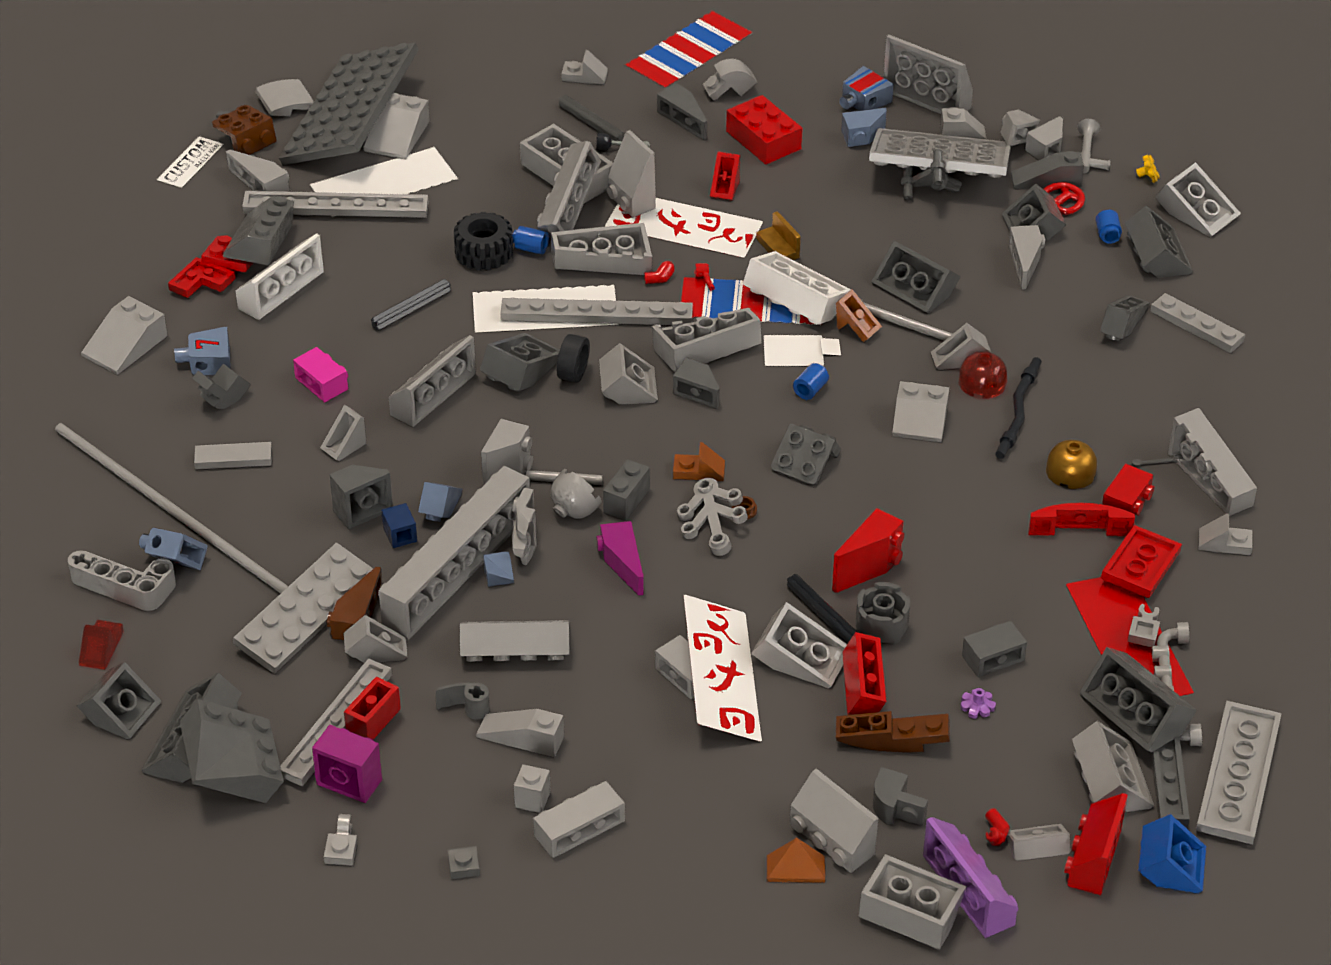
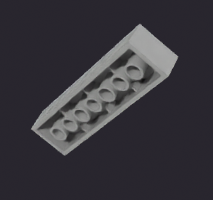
(451, 554)

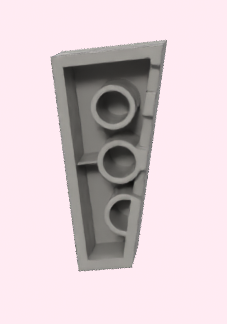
(603, 249)
(707, 337)
(1211, 462)

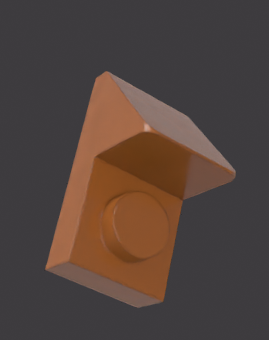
(854, 312)
(701, 466)

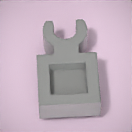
(1144, 627)

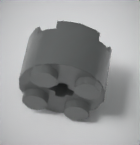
(883, 612)

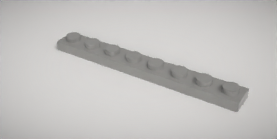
(345, 203)
(595, 311)

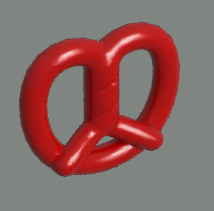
(1079, 196)

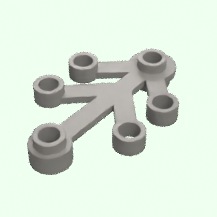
(706, 491)

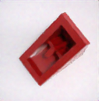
(725, 176)

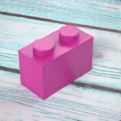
(320, 374)

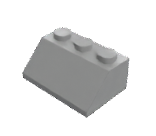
(1111, 767)
(834, 821)
(911, 901)

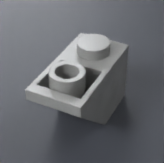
(1045, 139)

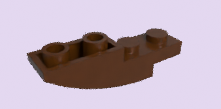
(884, 733)

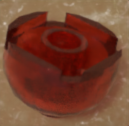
(983, 375)

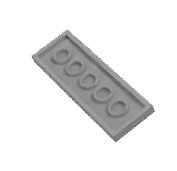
(300, 609)
(1239, 772)

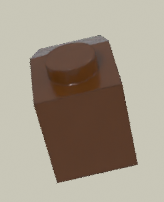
(355, 604)

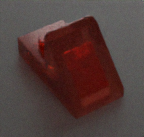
(99, 643)

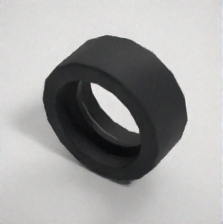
(573, 358)

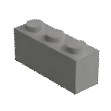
(579, 819)

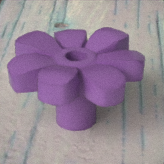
(977, 703)

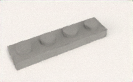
(1197, 323)

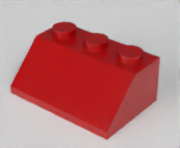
(1096, 845)

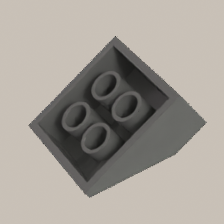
(231, 751)

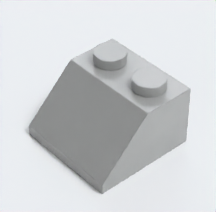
(627, 377)
(920, 411)
(507, 447)

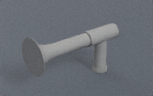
(1089, 128)

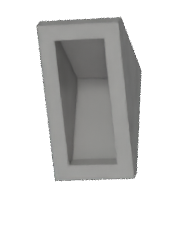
(345, 435)

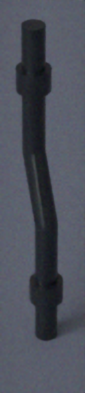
(1009, 437)

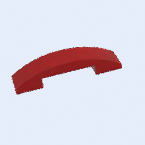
(1081, 515)

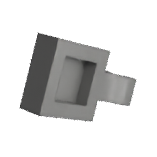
(342, 846)

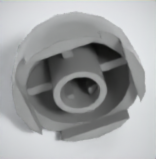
(573, 496)

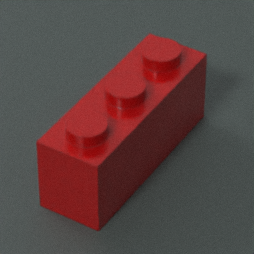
(864, 675)

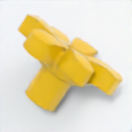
(1148, 169)

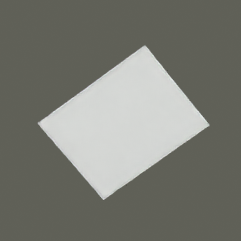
(830, 346)

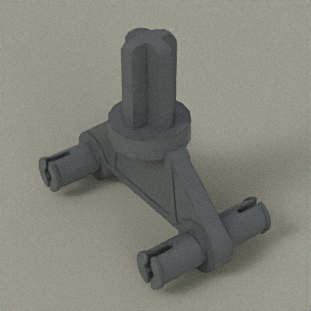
(934, 177)

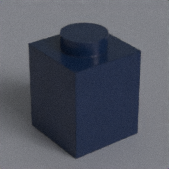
(399, 525)

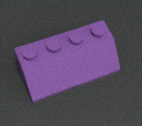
(955, 860)

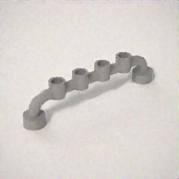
(1164, 672)

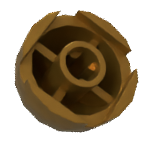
(1072, 464)

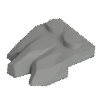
(524, 528)

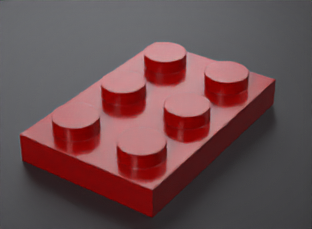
(1141, 561)

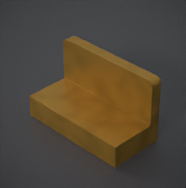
(780, 238)

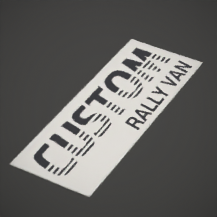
(190, 162)

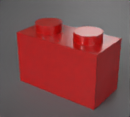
(1129, 489)
(372, 709)

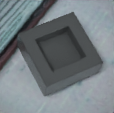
(463, 862)

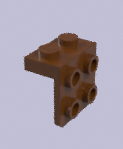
(247, 128)

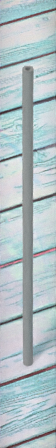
(171, 508)

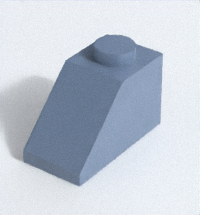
(861, 126)
(438, 500)

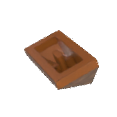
(796, 863)

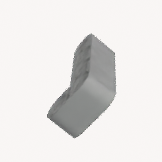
(136, 588)

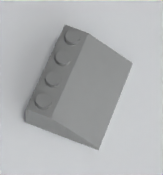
(926, 76)

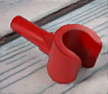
(702, 270)

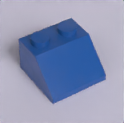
(1172, 856)

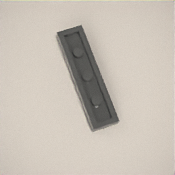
(1170, 782)

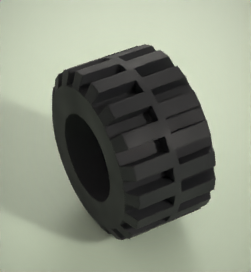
(483, 241)

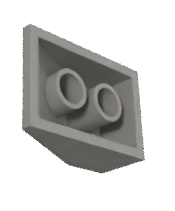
(398, 126)
(633, 176)
(1197, 201)
(125, 335)
(800, 647)

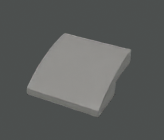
(283, 96)

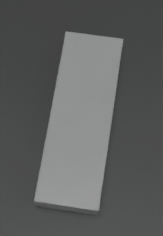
(233, 455)

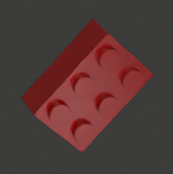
(764, 129)

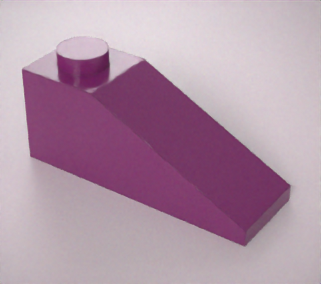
(621, 553)

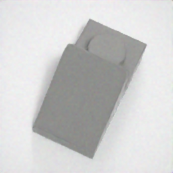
(589, 71)
(1220, 538)

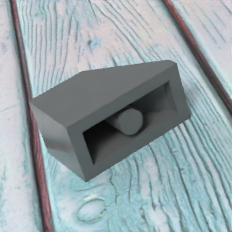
(696, 383)

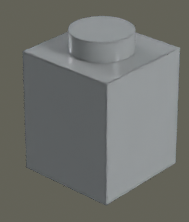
(532, 788)

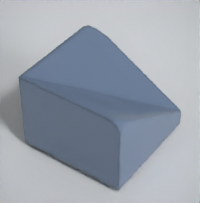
(498, 568)

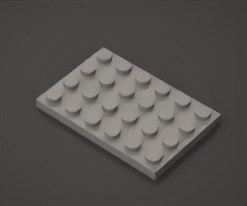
(958, 153)

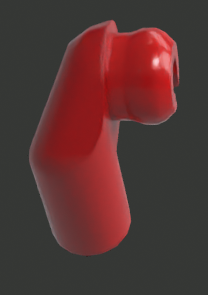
(661, 275)
(999, 827)

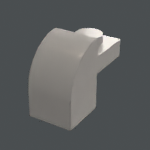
(729, 74)

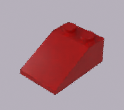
(868, 551)

